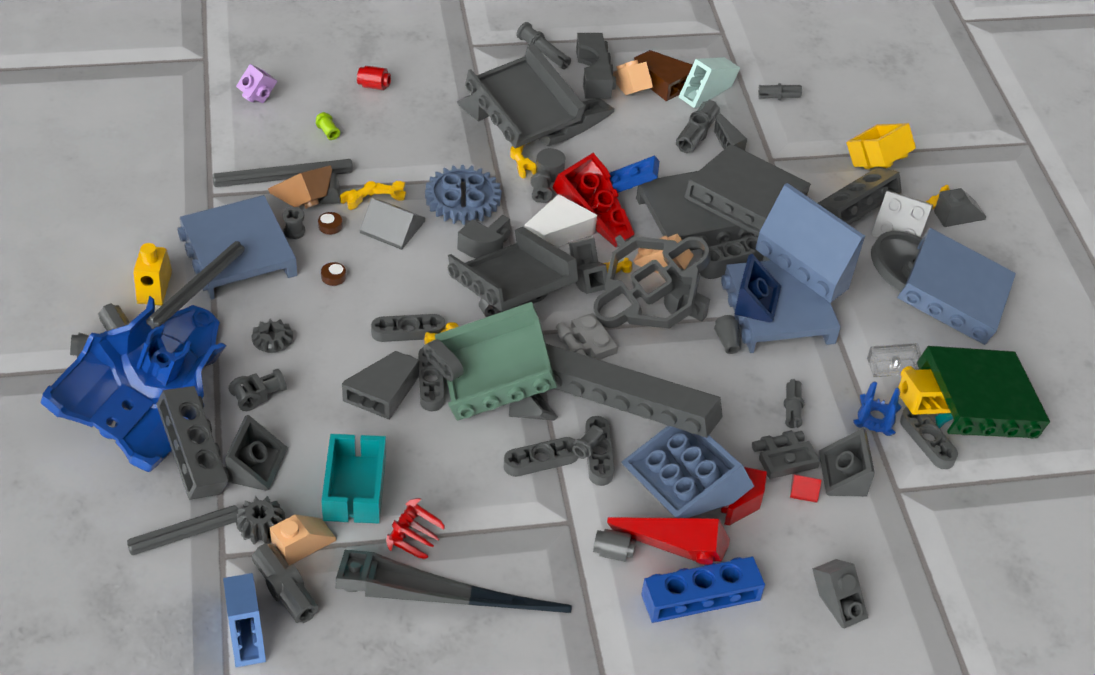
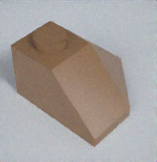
(304, 188)

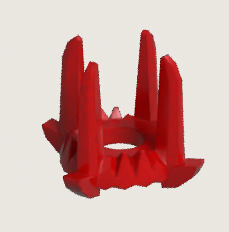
(407, 520)

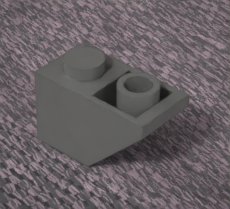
(841, 591)

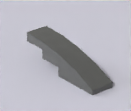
(594, 112)

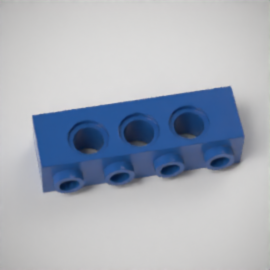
(744, 587)

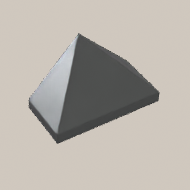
(532, 408)

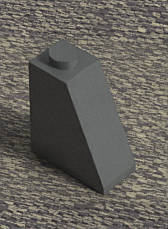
(382, 385)

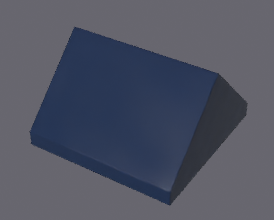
(757, 292)

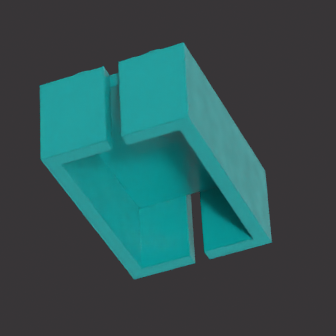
(354, 482)

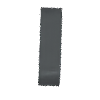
(443, 360)

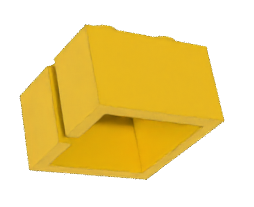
(881, 145)

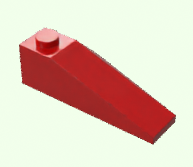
(691, 538)

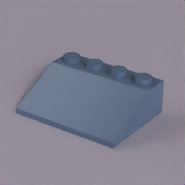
(810, 243)
(688, 472)

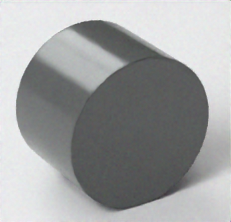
(551, 162)

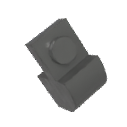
(480, 240)
(590, 271)
(679, 297)

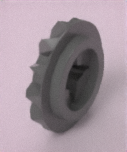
(263, 341)

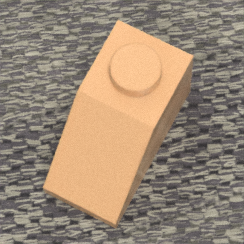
(300, 537)

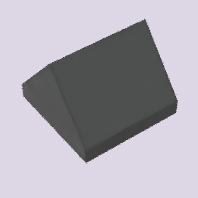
(333, 192)

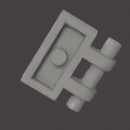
(592, 335)

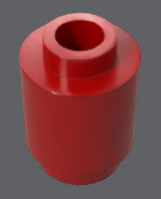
(373, 77)

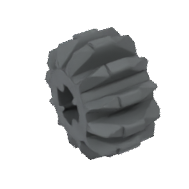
(257, 518)

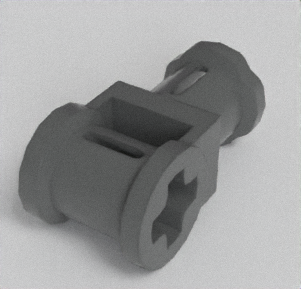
(256, 388)

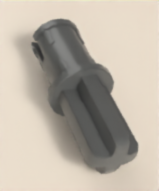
(779, 91)
(793, 403)

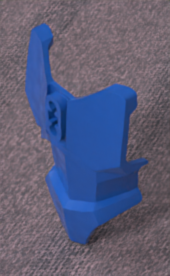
(130, 371)

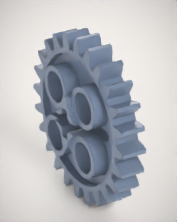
(481, 194)

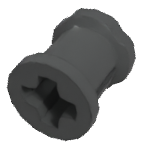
(541, 183)
(293, 219)

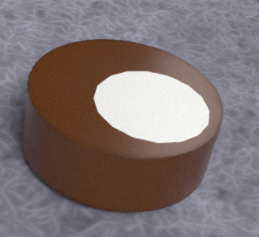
(330, 223)
(333, 273)

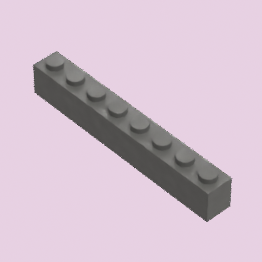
(635, 392)

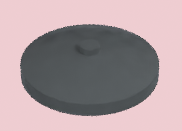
(894, 256)

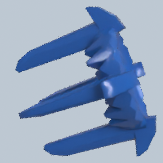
(889, 410)

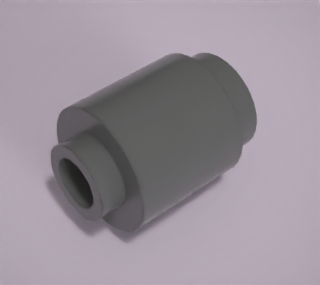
(614, 545)

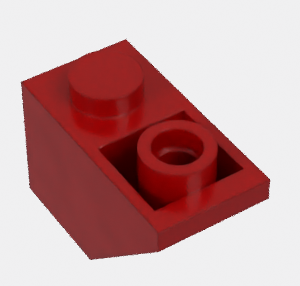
(749, 501)

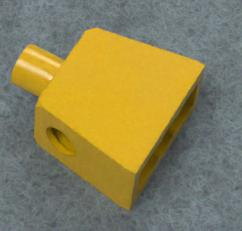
(155, 264)
(921, 392)

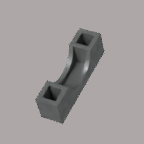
(598, 77)

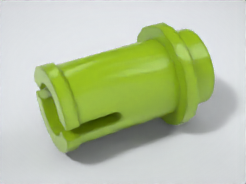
(325, 122)

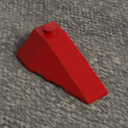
(590, 187)

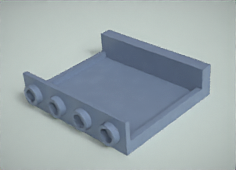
(245, 221)
(958, 286)
(797, 314)

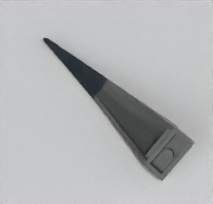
(394, 580)

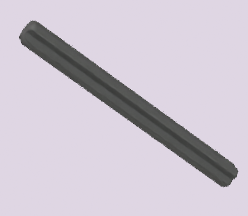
(277, 173)
(195, 285)

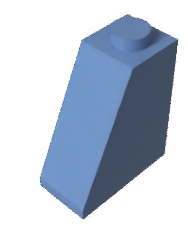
(244, 620)

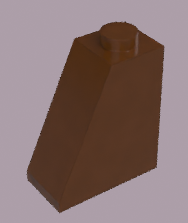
(666, 73)

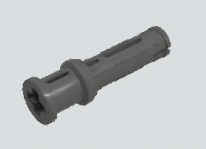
(531, 36)

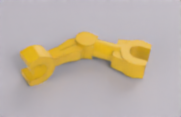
(522, 163)
(355, 197)

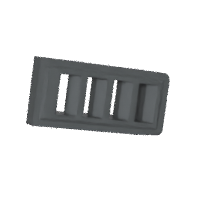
(728, 134)

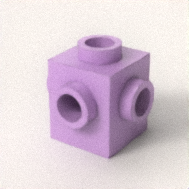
(256, 84)

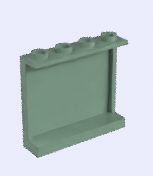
(501, 361)

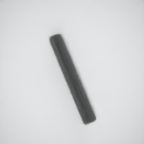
(182, 530)

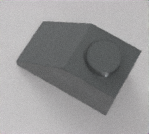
(957, 208)

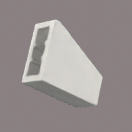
(562, 222)

